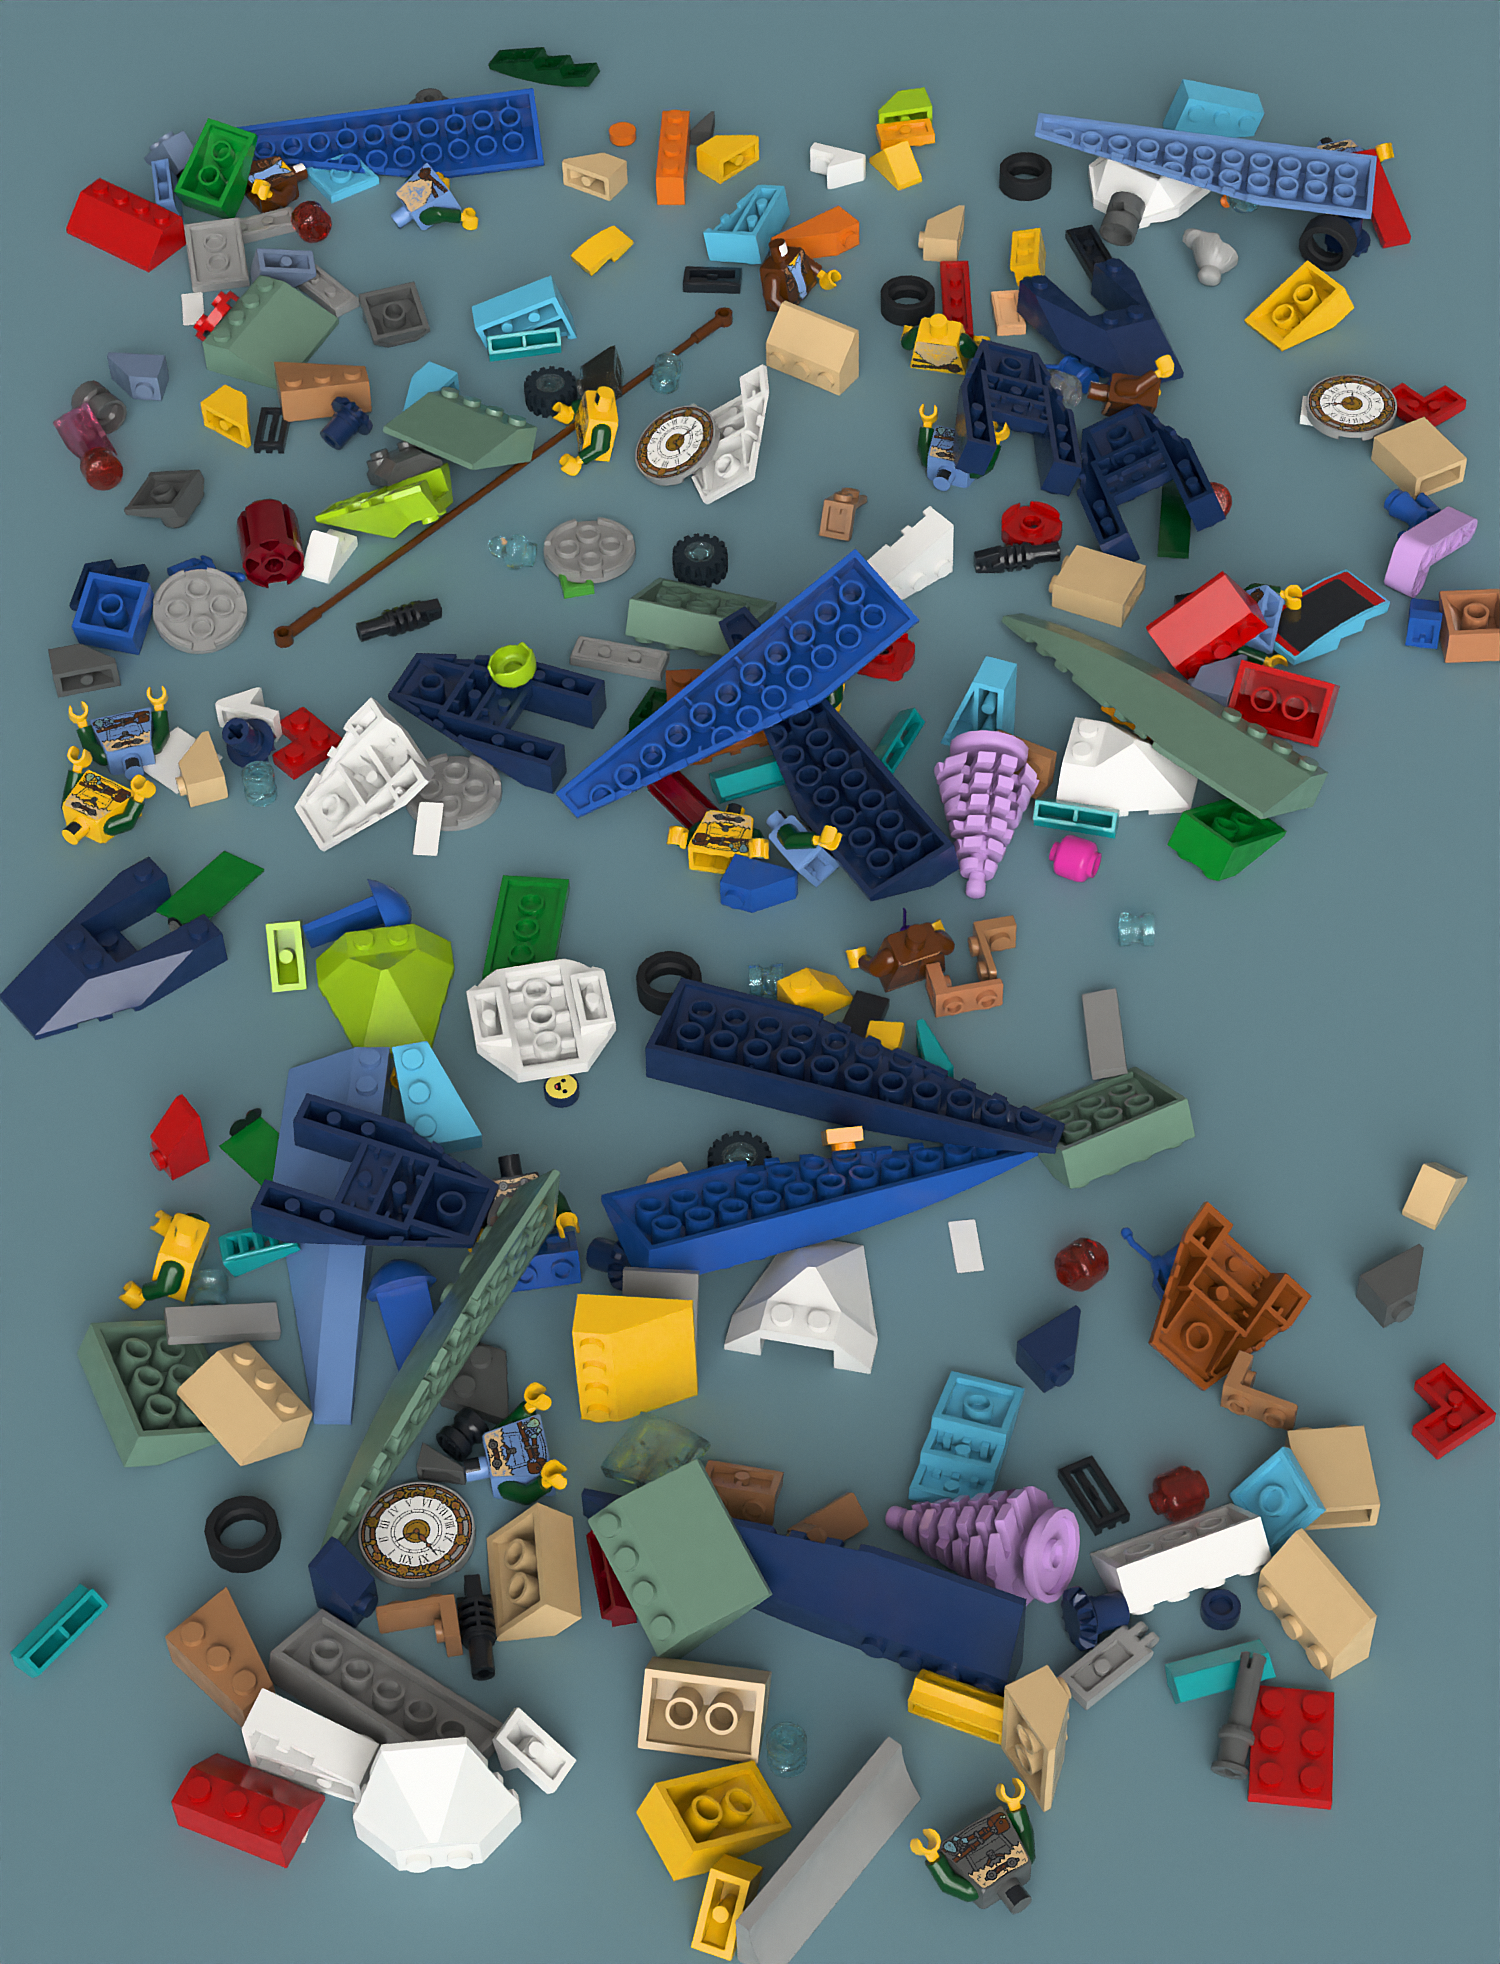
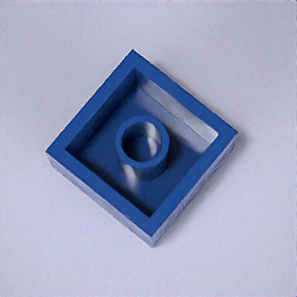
(113, 613)

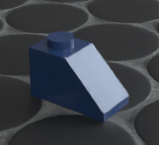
(1051, 1351)
(342, 1584)

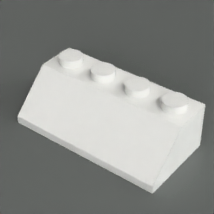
(1184, 1557)

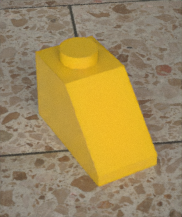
(726, 155)
(228, 414)
(814, 991)
(727, 1894)

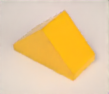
(897, 165)

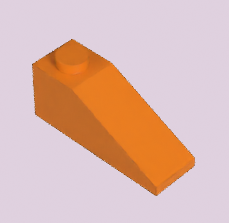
(824, 234)

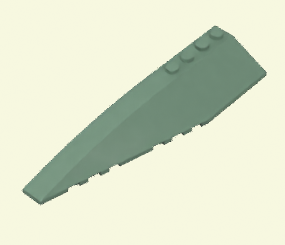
(1182, 722)
(447, 1344)

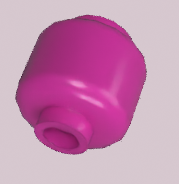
(1075, 858)

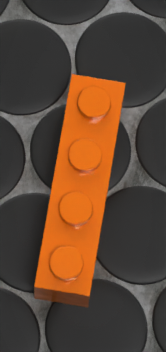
(673, 157)

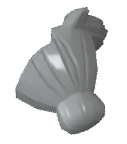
(1210, 255)

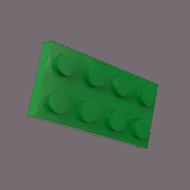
(526, 922)

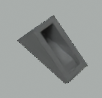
(703, 130)
(438, 1468)

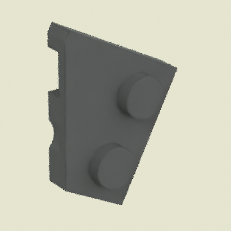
(481, 1385)

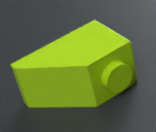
(906, 106)
(287, 955)

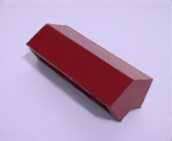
(681, 798)
(611, 1596)

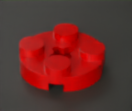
(222, 307)
(1018, 519)
(895, 663)

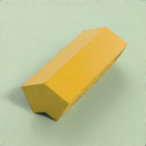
(957, 1705)

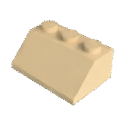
(813, 348)
(246, 1405)
(534, 1575)
(1317, 1606)
(704, 1709)
(1036, 1731)

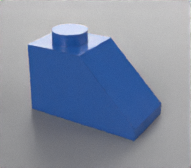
(756, 884)

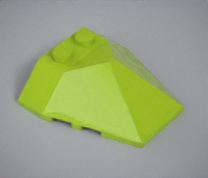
(394, 507)
(387, 984)

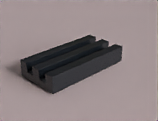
(712, 280)
(271, 444)
(1107, 1520)

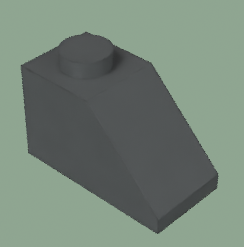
(82, 670)
(1392, 1287)

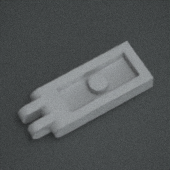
(1109, 1663)

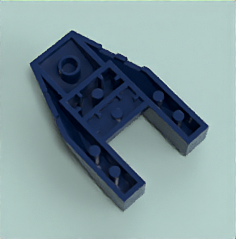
(1118, 340)
(1014, 389)
(1131, 457)
(478, 713)
(98, 972)
(392, 1195)

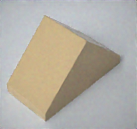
(1433, 1194)

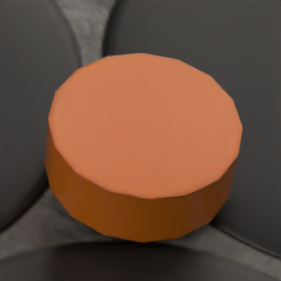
(622, 134)

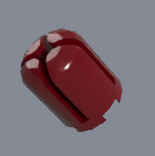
(270, 543)

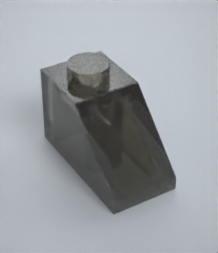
(602, 371)

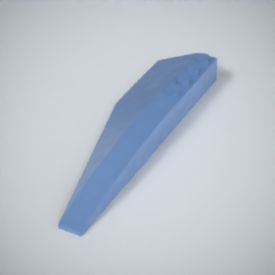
(1227, 165)
(330, 1279)

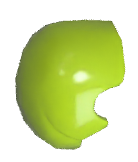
(512, 665)

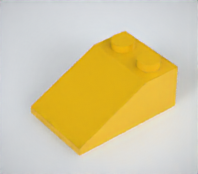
(1301, 308)
(711, 1815)

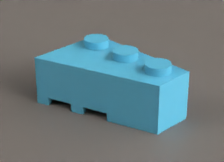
(1214, 110)
(749, 229)
(524, 309)
(988, 701)
(431, 1100)

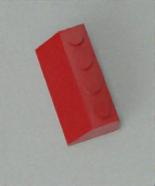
(126, 225)

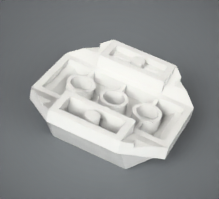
(1162, 195)
(542, 1018)

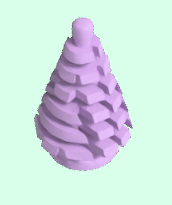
(984, 800)
(998, 1539)

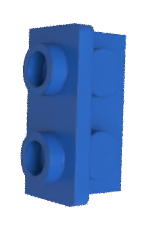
(553, 1264)

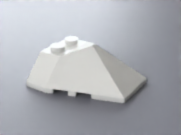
(740, 438)
(1121, 772)
(365, 779)
(812, 1300)
(434, 1805)

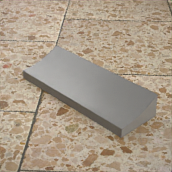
(372, 1688)
(827, 1860)

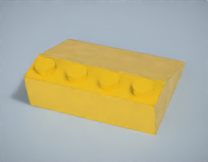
(632, 1355)

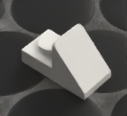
(839, 165)
(327, 554)
(248, 706)
(528, 1747)

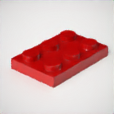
(1292, 1748)

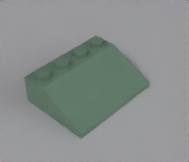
(267, 327)
(464, 430)
(688, 615)
(1114, 1126)
(137, 1387)
(679, 1559)

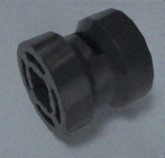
(462, 1435)

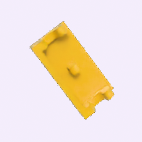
(1027, 254)

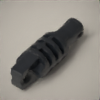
(1017, 556)
(400, 619)
(477, 1627)

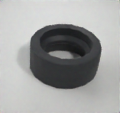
(1025, 189)
(1336, 228)
(907, 287)
(660, 965)
(236, 1510)

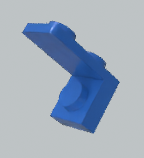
(1423, 624)

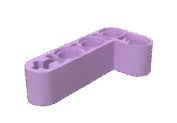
(1426, 545)

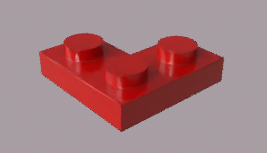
(1434, 407)
(309, 743)
(1457, 1412)

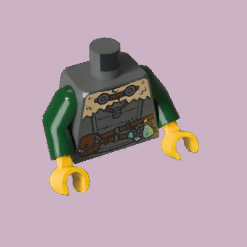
(986, 1858)

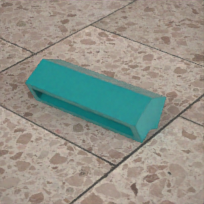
(524, 344)
(906, 720)
(746, 779)
(1078, 812)
(57, 1630)
(1212, 1671)

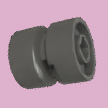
(1122, 218)
(105, 406)

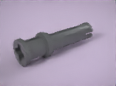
(1237, 1733)

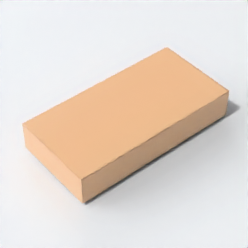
(1005, 313)

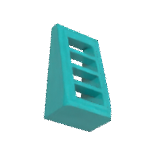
(930, 1049)
(248, 1259)

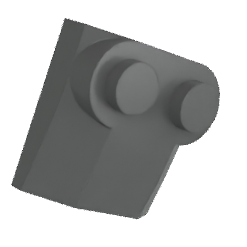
(394, 315)
(399, 464)
(168, 496)

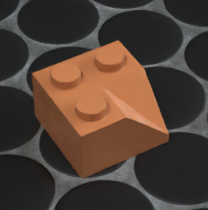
(1470, 625)

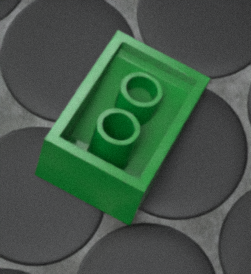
(217, 170)
(1223, 838)

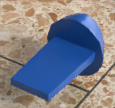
(384, 907)
(403, 1303)

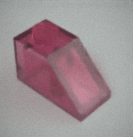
(81, 431)

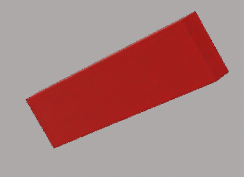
(1385, 211)
(956, 293)

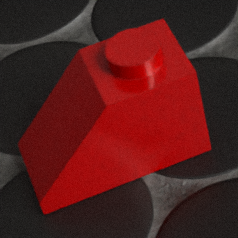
(179, 1140)

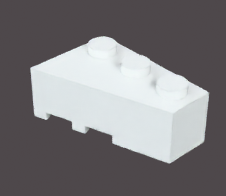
(918, 556)
(307, 1747)

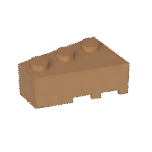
(310, 388)
(220, 1656)

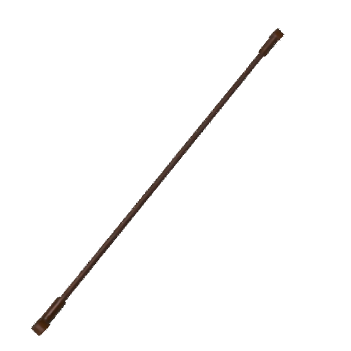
(285, 635)

